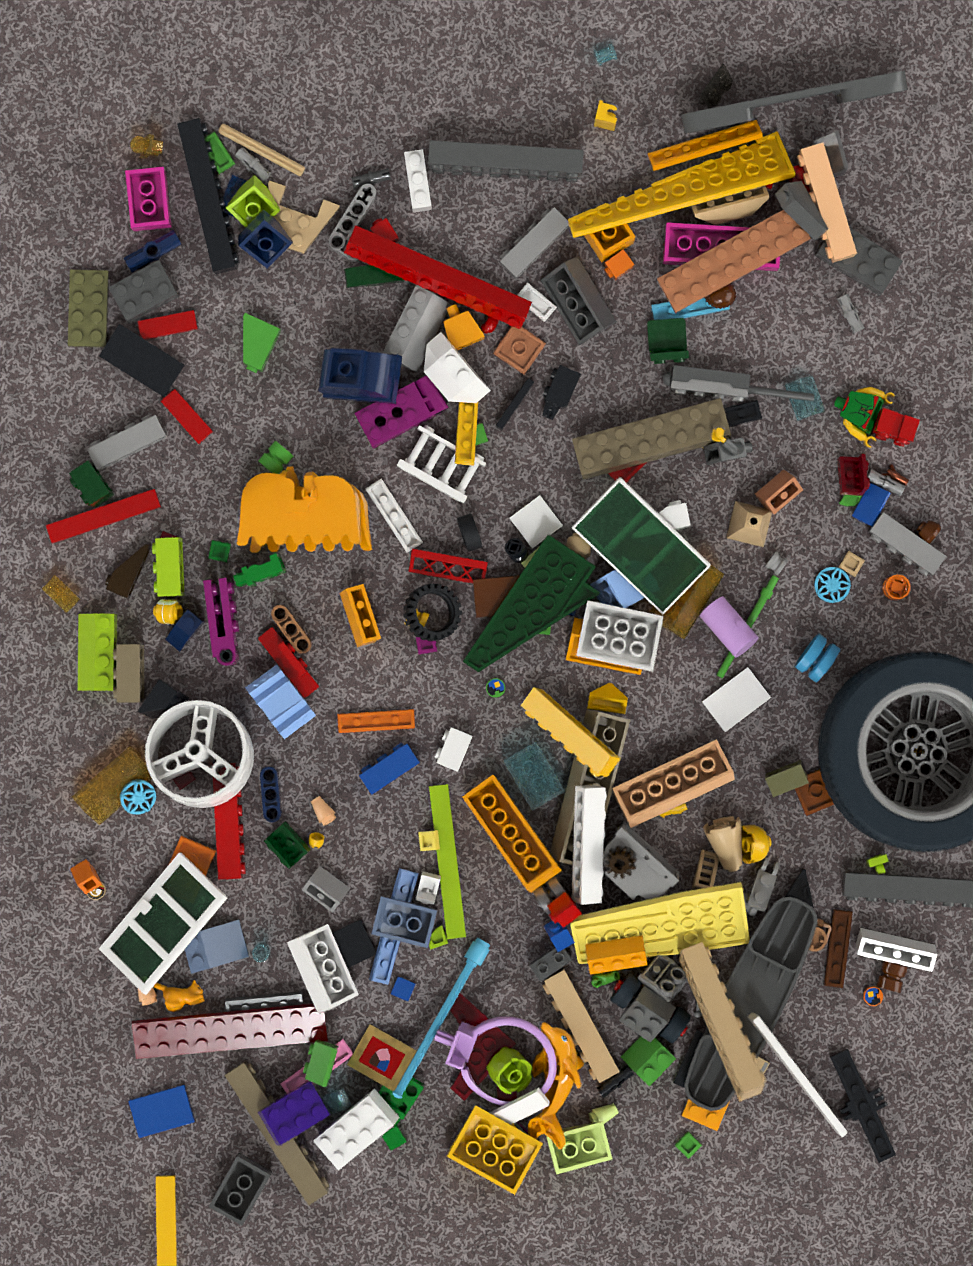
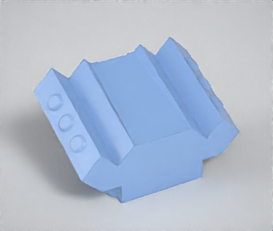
(280, 701)

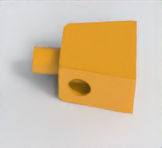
(461, 328)

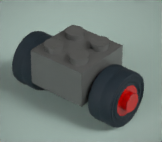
(648, 1012)

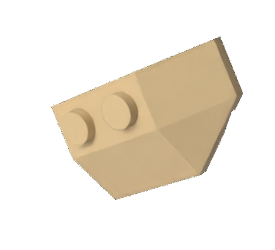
(731, 206)

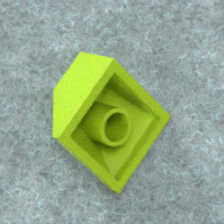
(251, 201)

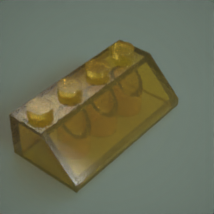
(687, 608)
(102, 793)

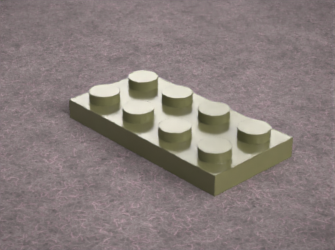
(88, 308)

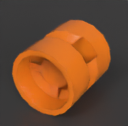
(896, 587)

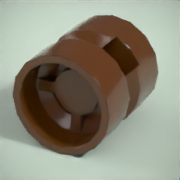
(891, 978)

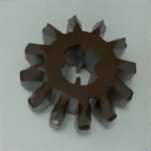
(616, 868)

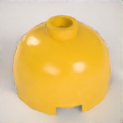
(754, 844)

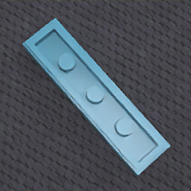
(701, 307)

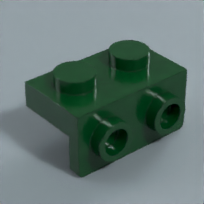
(287, 845)

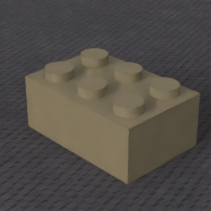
(129, 673)

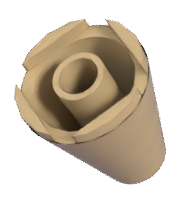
(726, 841)

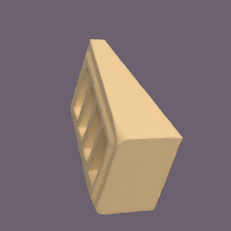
(696, 885)

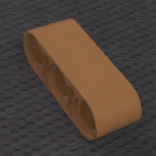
(290, 619)

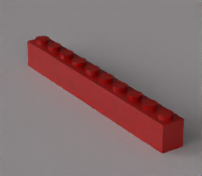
(437, 277)

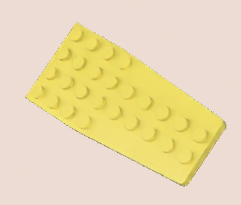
(670, 922)

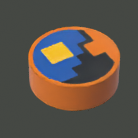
(873, 996)

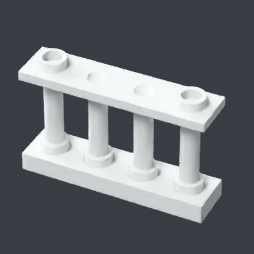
(425, 473)

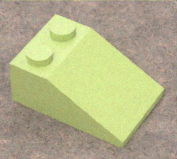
(583, 1147)

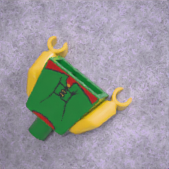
(861, 411)

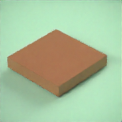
(519, 349)

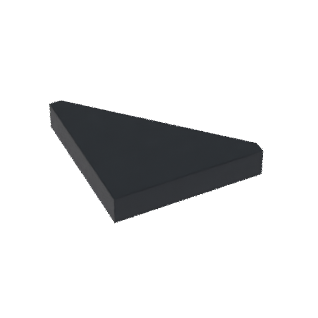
(800, 888)

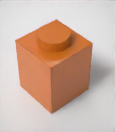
(618, 265)
(86, 876)

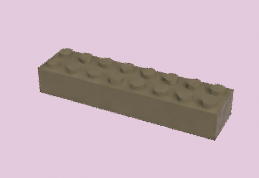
(650, 439)
(612, 732)

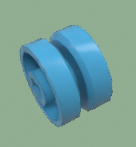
(819, 659)

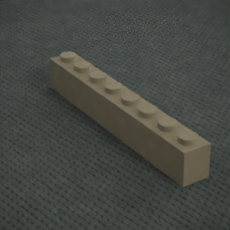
(291, 1153)

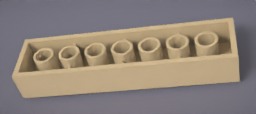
(721, 1021)

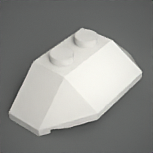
(452, 372)

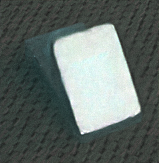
(336, 1101)

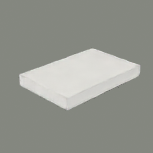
(736, 699)

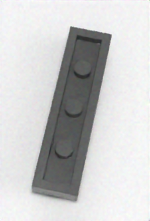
(264, 1001)

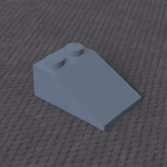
(404, 921)
(216, 946)

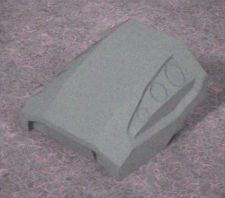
(664, 977)

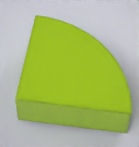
(438, 938)

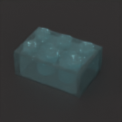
(534, 775)

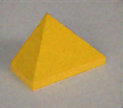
(608, 699)

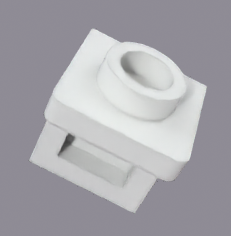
(428, 888)

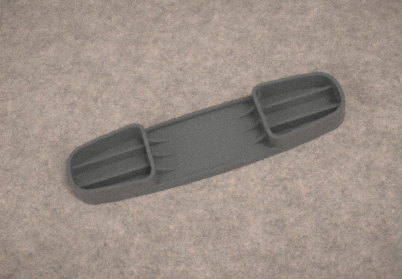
(844, 92)
(758, 986)

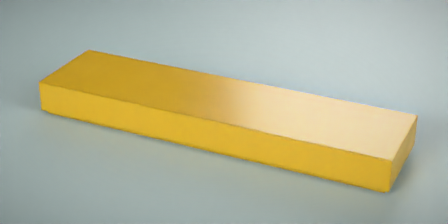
(466, 433)

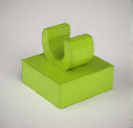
(877, 862)

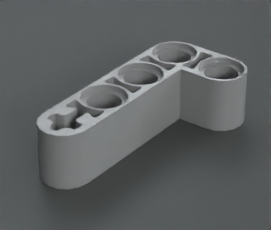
(355, 219)

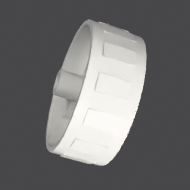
(200, 754)

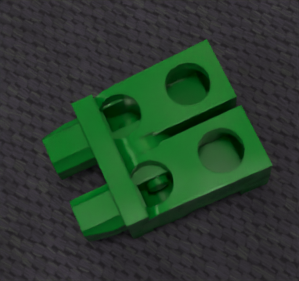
(260, 573)
(402, 1105)

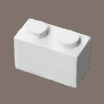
(454, 749)

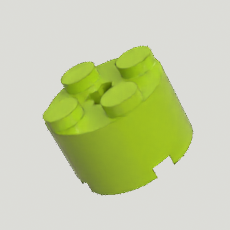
(510, 1070)

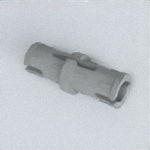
(253, 164)
(850, 313)
(885, 482)

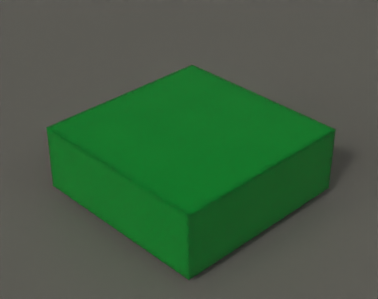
(219, 551)

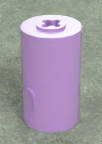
(729, 626)

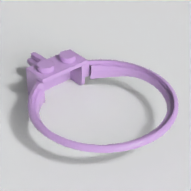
(464, 1041)

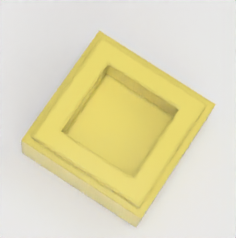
(429, 840)

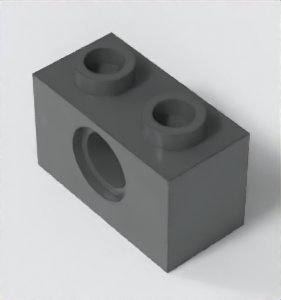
(549, 963)

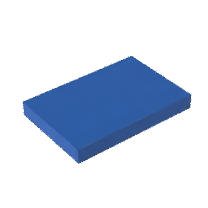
(161, 1111)

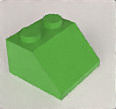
(648, 1059)
(321, 1062)

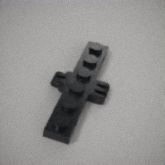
(863, 1105)

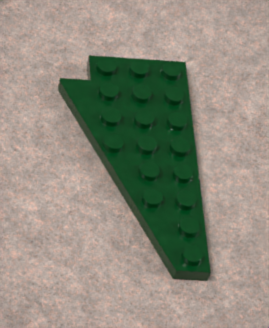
(542, 595)

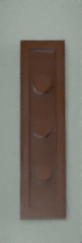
(838, 948)

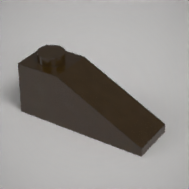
(126, 575)

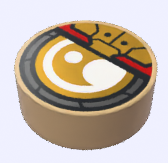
(97, 893)

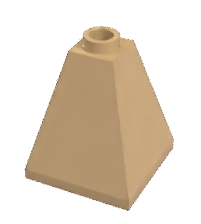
(741, 528)

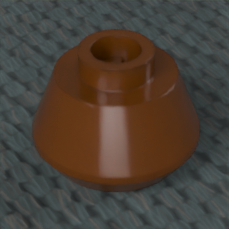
(928, 530)

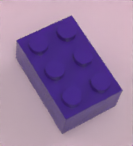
(293, 1113)

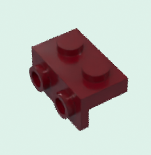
(853, 475)

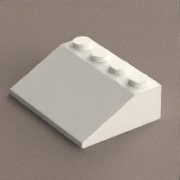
(619, 636)

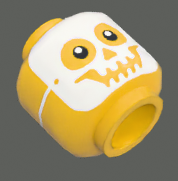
(168, 611)

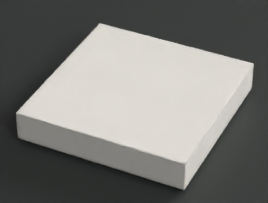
(535, 521)

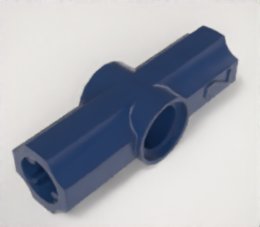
(164, 245)

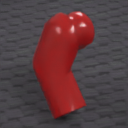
(489, 325)

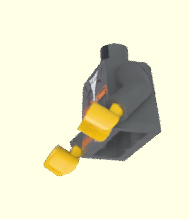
(725, 449)

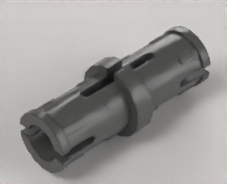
(371, 178)

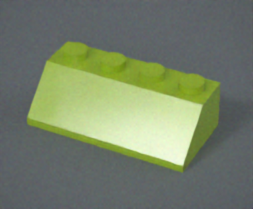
(95, 651)

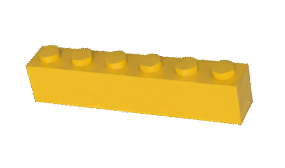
(570, 732)

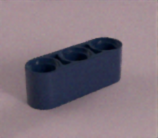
(267, 803)

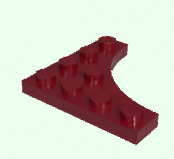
(484, 1049)

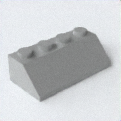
(417, 327)

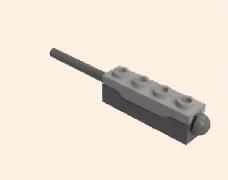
(722, 385)

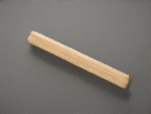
(261, 149)

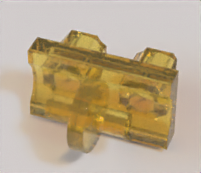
(146, 146)
(61, 594)

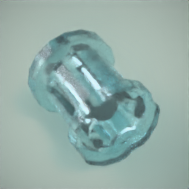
(605, 54)
(266, 952)

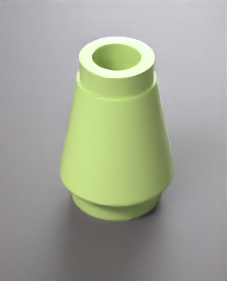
(603, 1113)

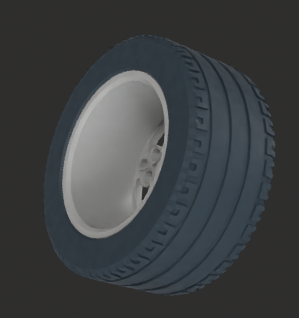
(845, 759)

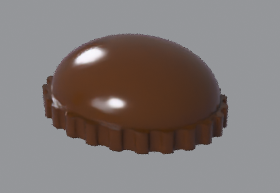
(723, 297)

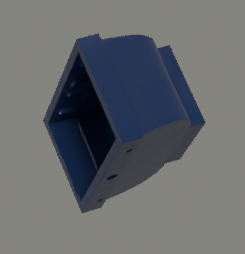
(359, 375)

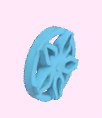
(832, 584)
(138, 796)

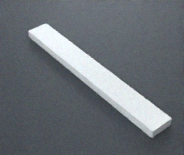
(797, 1074)

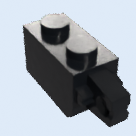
(560, 392)

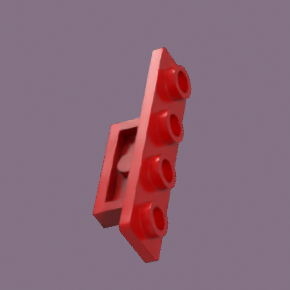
(288, 662)

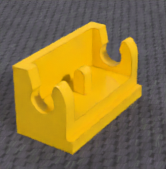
(604, 118)

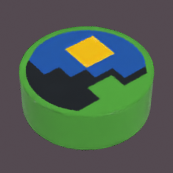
(495, 687)

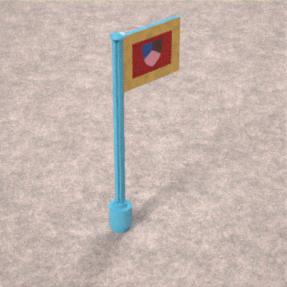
(394, 1062)

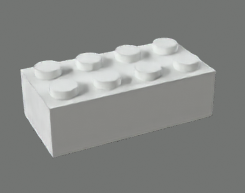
(322, 968)
(356, 1129)

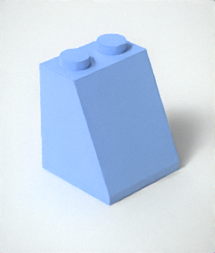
(616, 590)

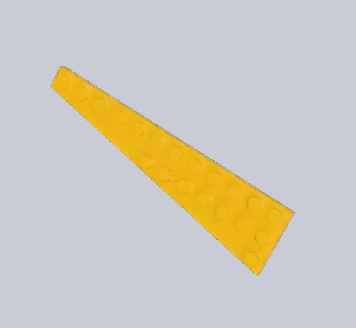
(730, 174)

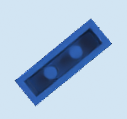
(388, 768)

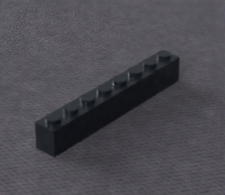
(207, 196)

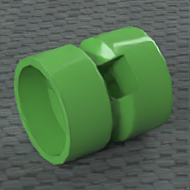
(275, 458)

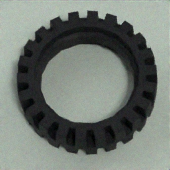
(452, 604)

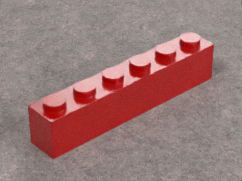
(229, 834)

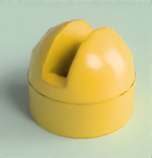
(316, 840)

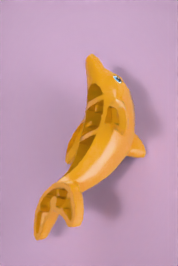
(566, 1074)

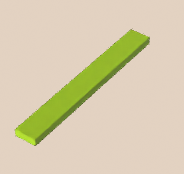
(447, 862)

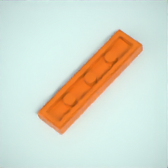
(376, 721)

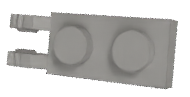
(763, 886)

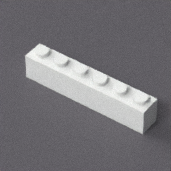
(588, 844)

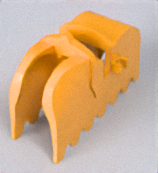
(282, 512)

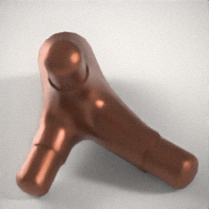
(896, 476)

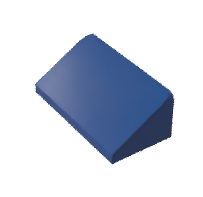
(871, 505)

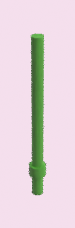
(765, 593)

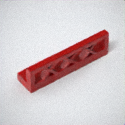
(437, 557)

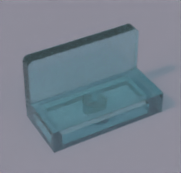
(803, 408)

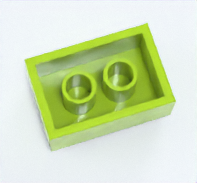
(168, 567)

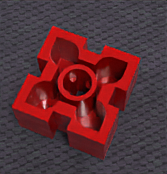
(895, 427)

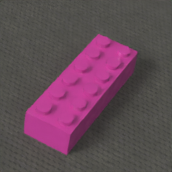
(689, 241)

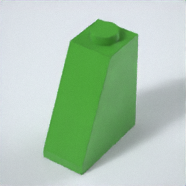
(258, 342)

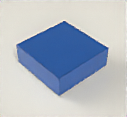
(403, 988)

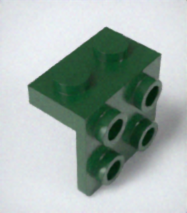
(667, 340)

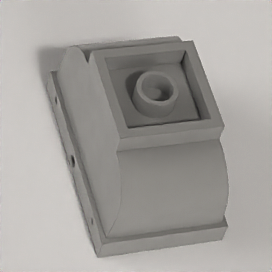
(651, 873)

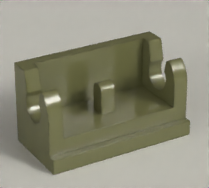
(786, 778)

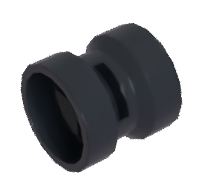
(516, 550)

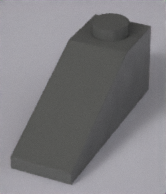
(801, 208)

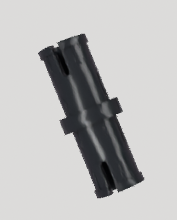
(615, 1081)

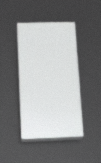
(540, 305)

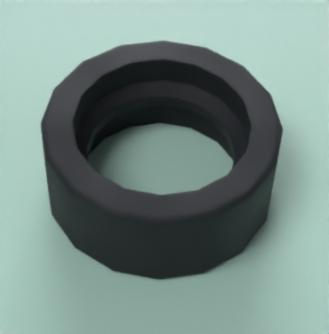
(469, 532)

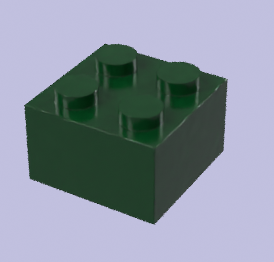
(91, 484)

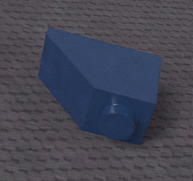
(184, 630)

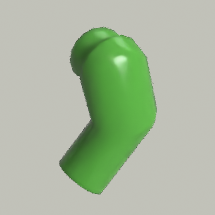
(604, 979)

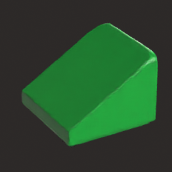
(394, 1137)

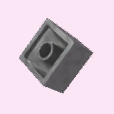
(834, 152)

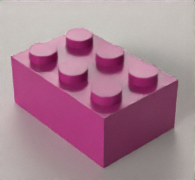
(148, 199)

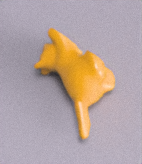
(176, 997)

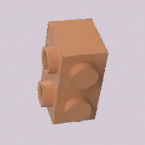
(779, 491)

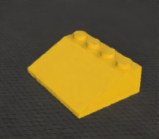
(494, 1149)

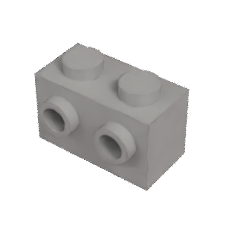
(326, 889)

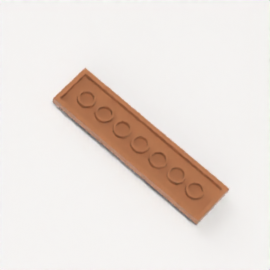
(731, 260)

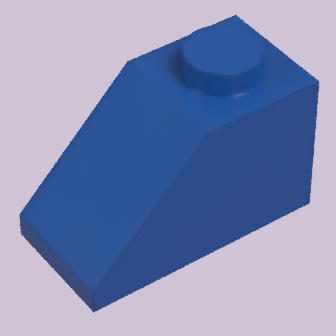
(559, 936)

